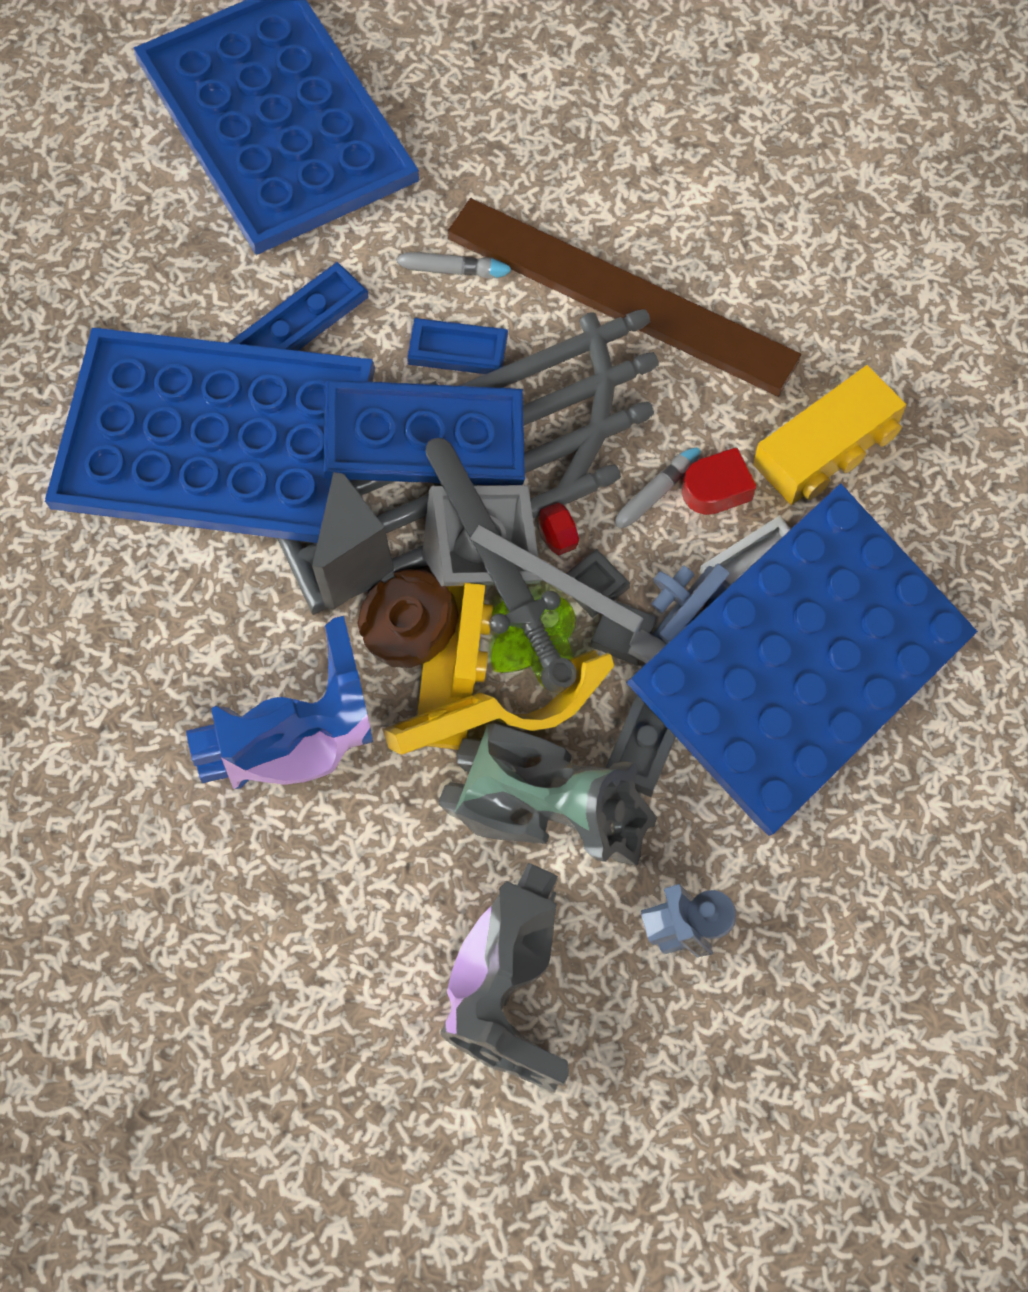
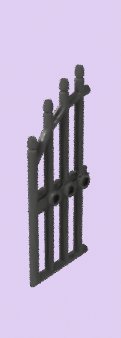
(585, 440)

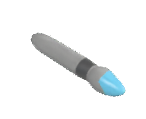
(453, 264)
(656, 488)

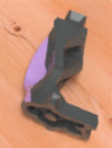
(501, 954)

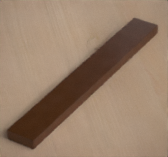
(620, 292)

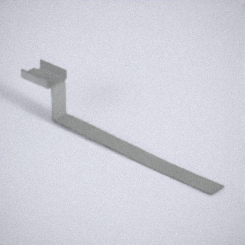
(643, 644)

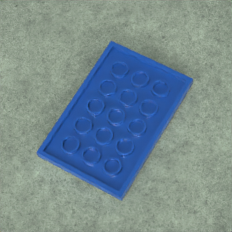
(275, 118)
(199, 434)
(802, 659)

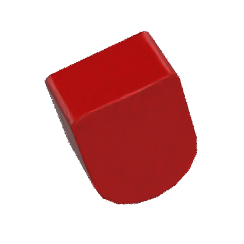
(718, 483)

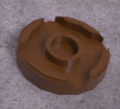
(408, 619)

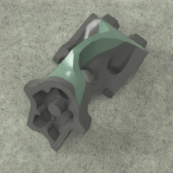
(554, 790)

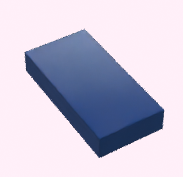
(457, 346)

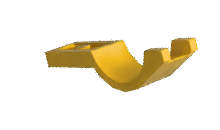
(481, 709)

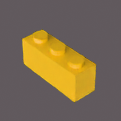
(830, 436)

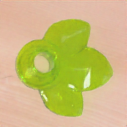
(514, 651)

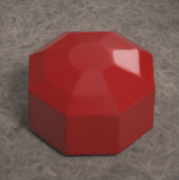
(558, 529)

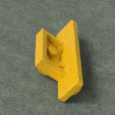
(457, 667)

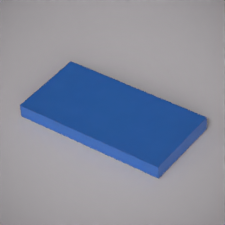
(384, 429)

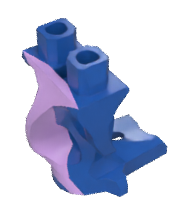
(284, 736)

